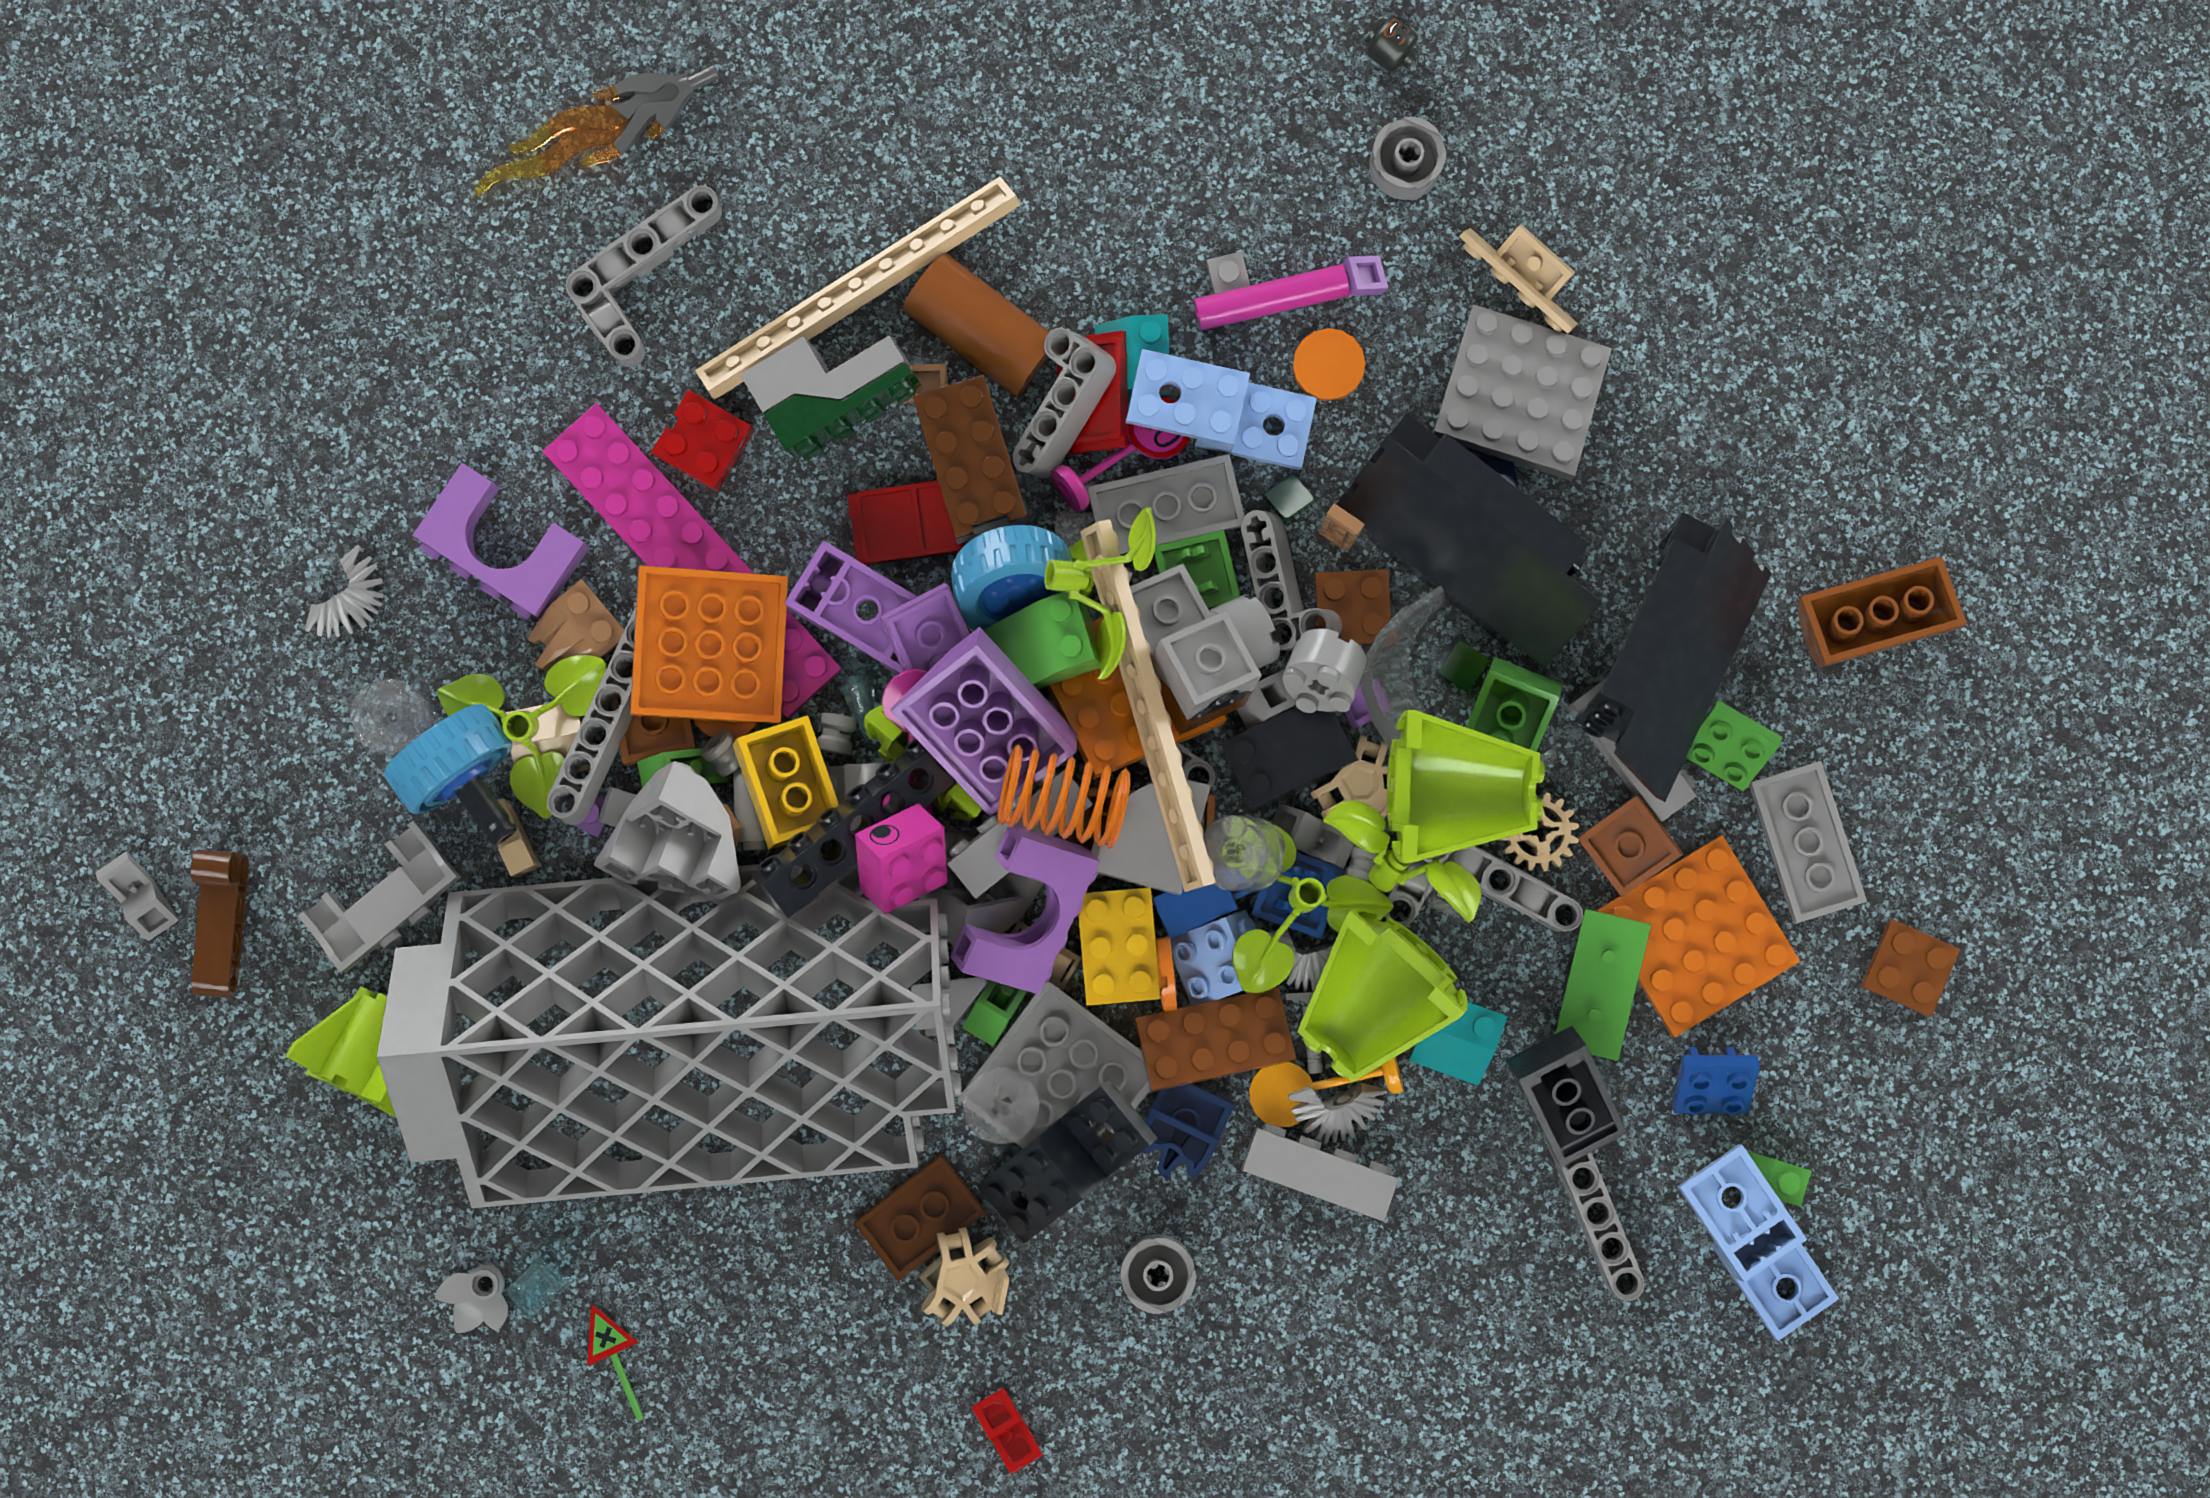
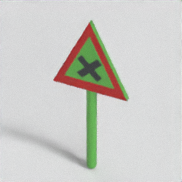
(607, 1340)

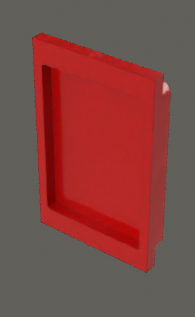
(1107, 424)
(901, 523)

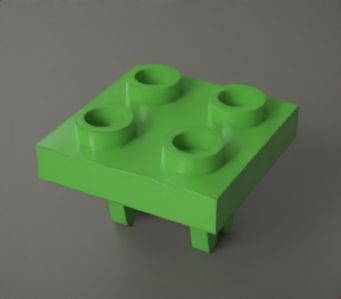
(1207, 563)
(1732, 745)

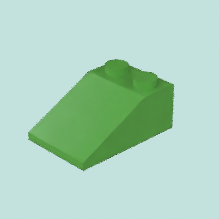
(1049, 640)
(1514, 704)

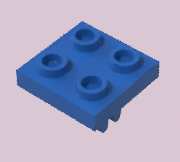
(1273, 902)
(1715, 1083)

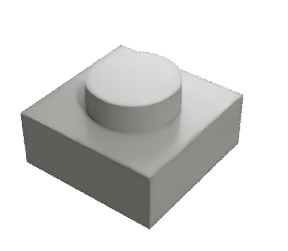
(1227, 272)

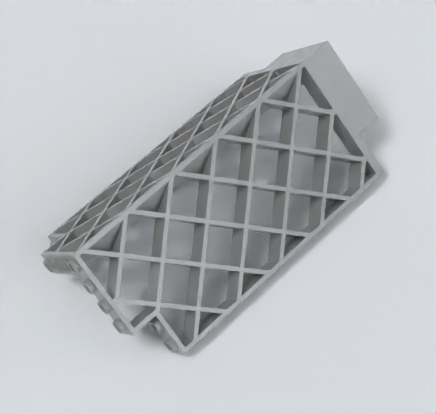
(441, 1114)

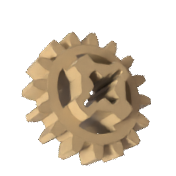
(1541, 849)

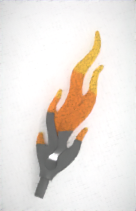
(617, 125)

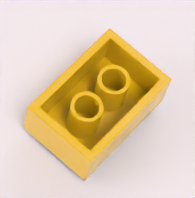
(785, 779)
(1119, 947)

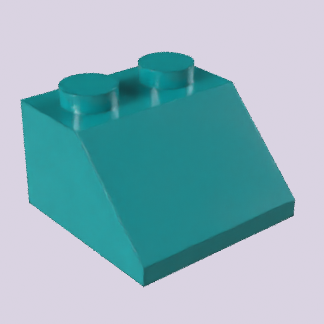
(1142, 332)
(1463, 1046)

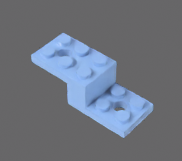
(1221, 409)
(1758, 1242)

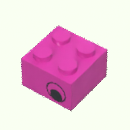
(901, 858)

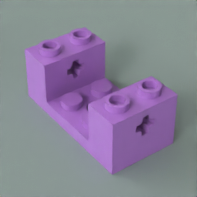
(830, 597)

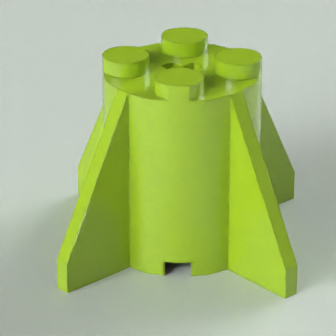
(345, 1049)

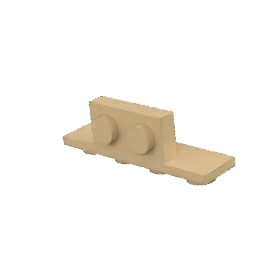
(1530, 268)

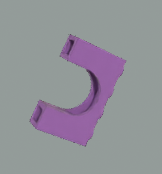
(450, 531)
(1028, 956)

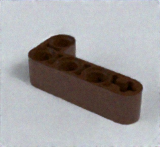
(219, 921)

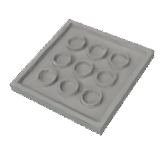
(1522, 392)
(1066, 1058)

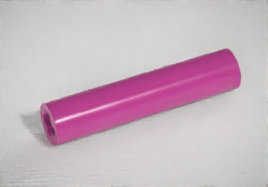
(1271, 297)

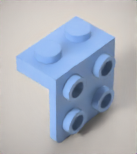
(1205, 958)

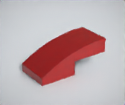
(1007, 1431)

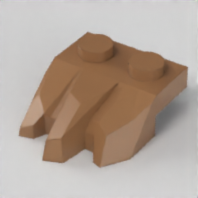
(575, 626)

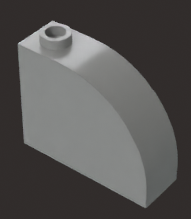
(1143, 846)

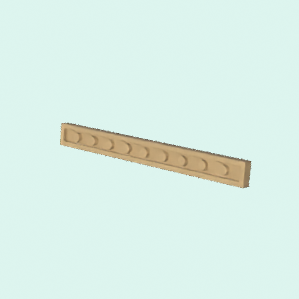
(861, 284)
(1150, 714)

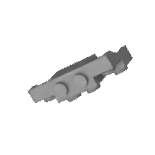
(388, 907)

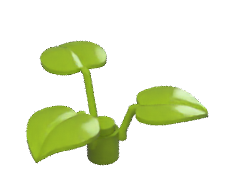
(1078, 581)
(569, 681)
(1366, 830)
(1264, 961)

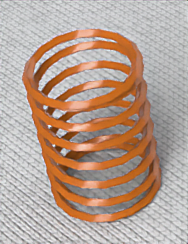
(1115, 813)

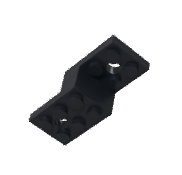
(1067, 1161)

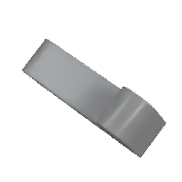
(1031, 452)
(1280, 578)

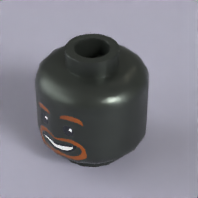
(1391, 44)

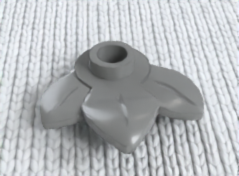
(472, 1301)

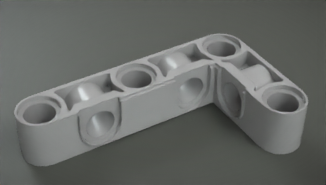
(620, 264)
(1521, 891)

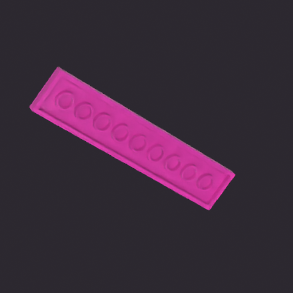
(670, 531)

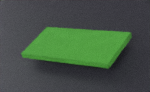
(1603, 981)

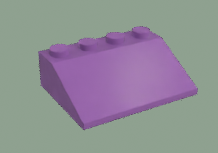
(976, 711)

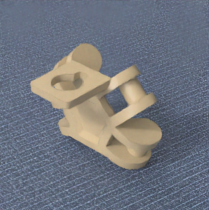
(1359, 780)
(965, 1281)

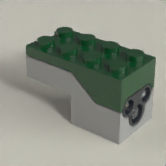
(816, 405)

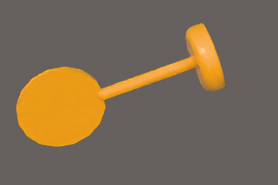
(1274, 1083)

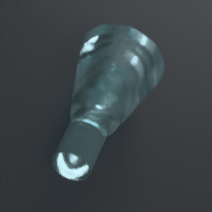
(860, 697)

